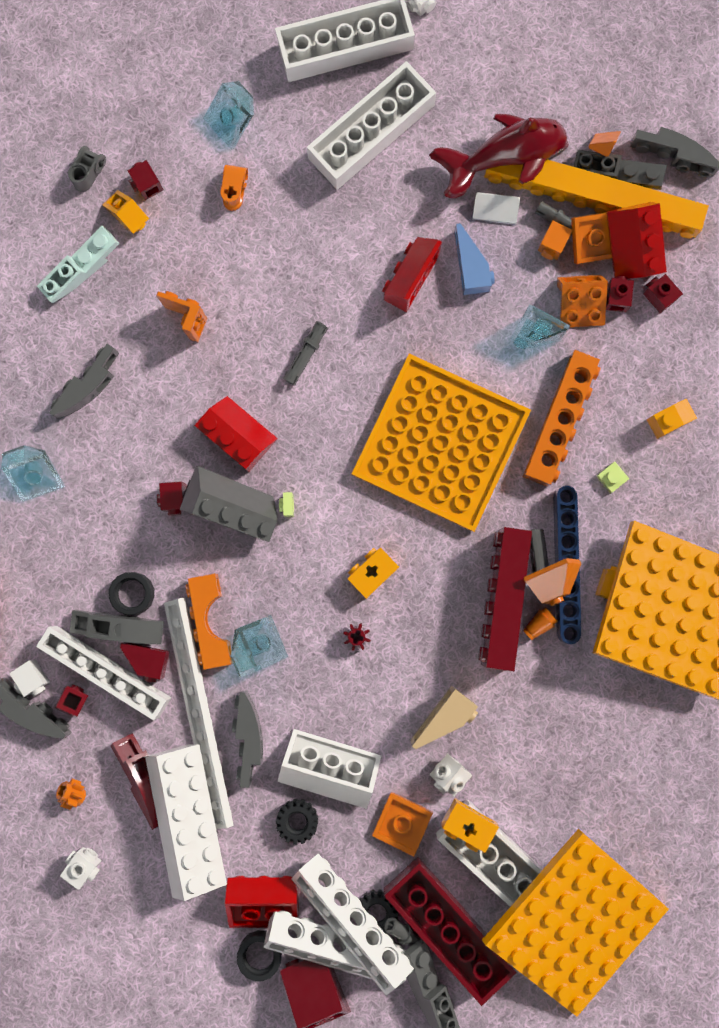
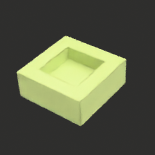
(612, 477)
(286, 504)

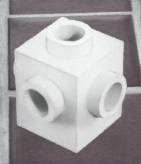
(450, 775)
(81, 867)

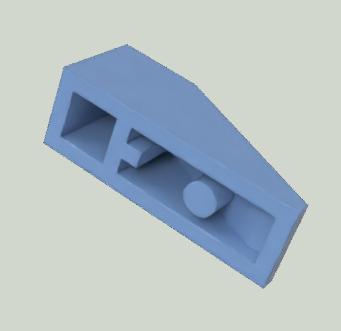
(473, 266)

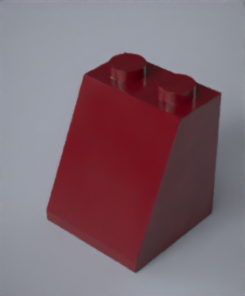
(313, 993)

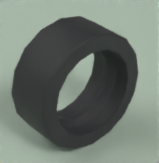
(114, 593)
(251, 972)

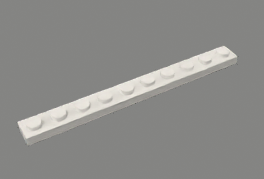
(197, 708)

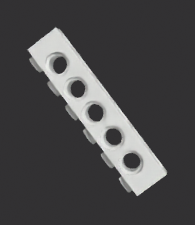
(104, 672)
(353, 936)
(303, 948)

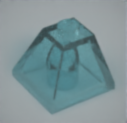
(230, 112)
(538, 329)
(30, 472)
(256, 646)

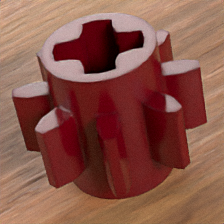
(360, 642)

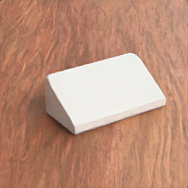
(496, 208)

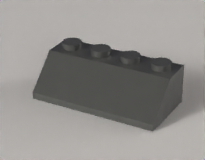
(230, 504)

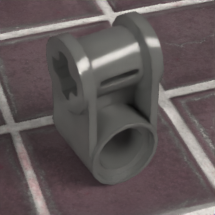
(87, 165)

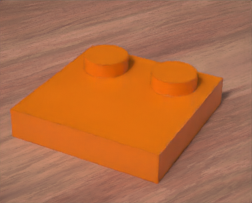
(590, 238)
(402, 824)

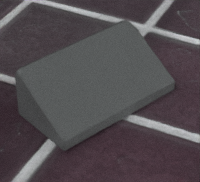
(538, 550)

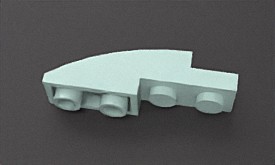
(78, 267)

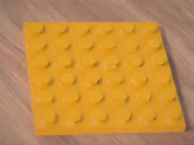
(441, 442)
(664, 610)
(575, 923)

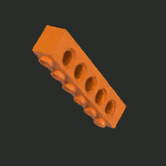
(577, 364)

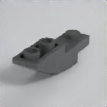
(685, 152)
(634, 172)
(79, 392)
(116, 628)
(35, 717)
(247, 728)
(428, 991)

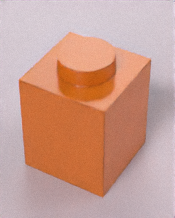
(554, 241)

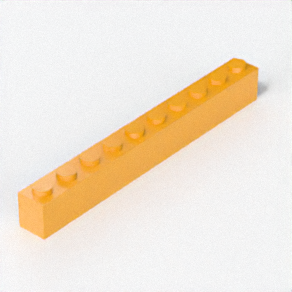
(603, 194)

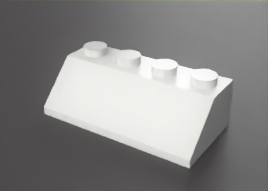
(330, 768)

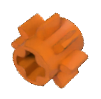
(70, 794)

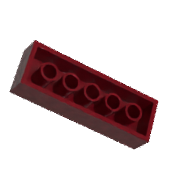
(506, 598)
(448, 930)

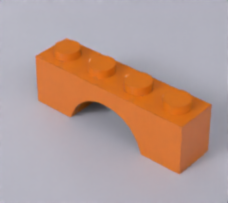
(203, 593)

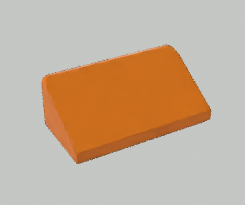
(604, 142)

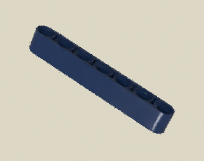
(572, 552)

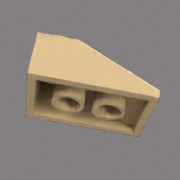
(447, 716)

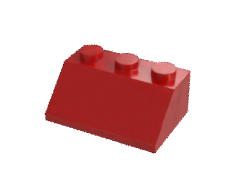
(637, 240)
(412, 272)
(236, 432)
(255, 899)

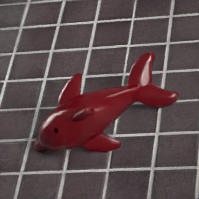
(519, 143)

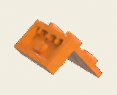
(583, 300)
(193, 315)

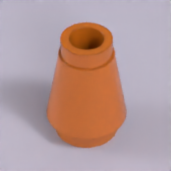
(540, 623)

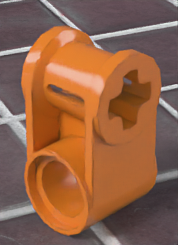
(233, 185)

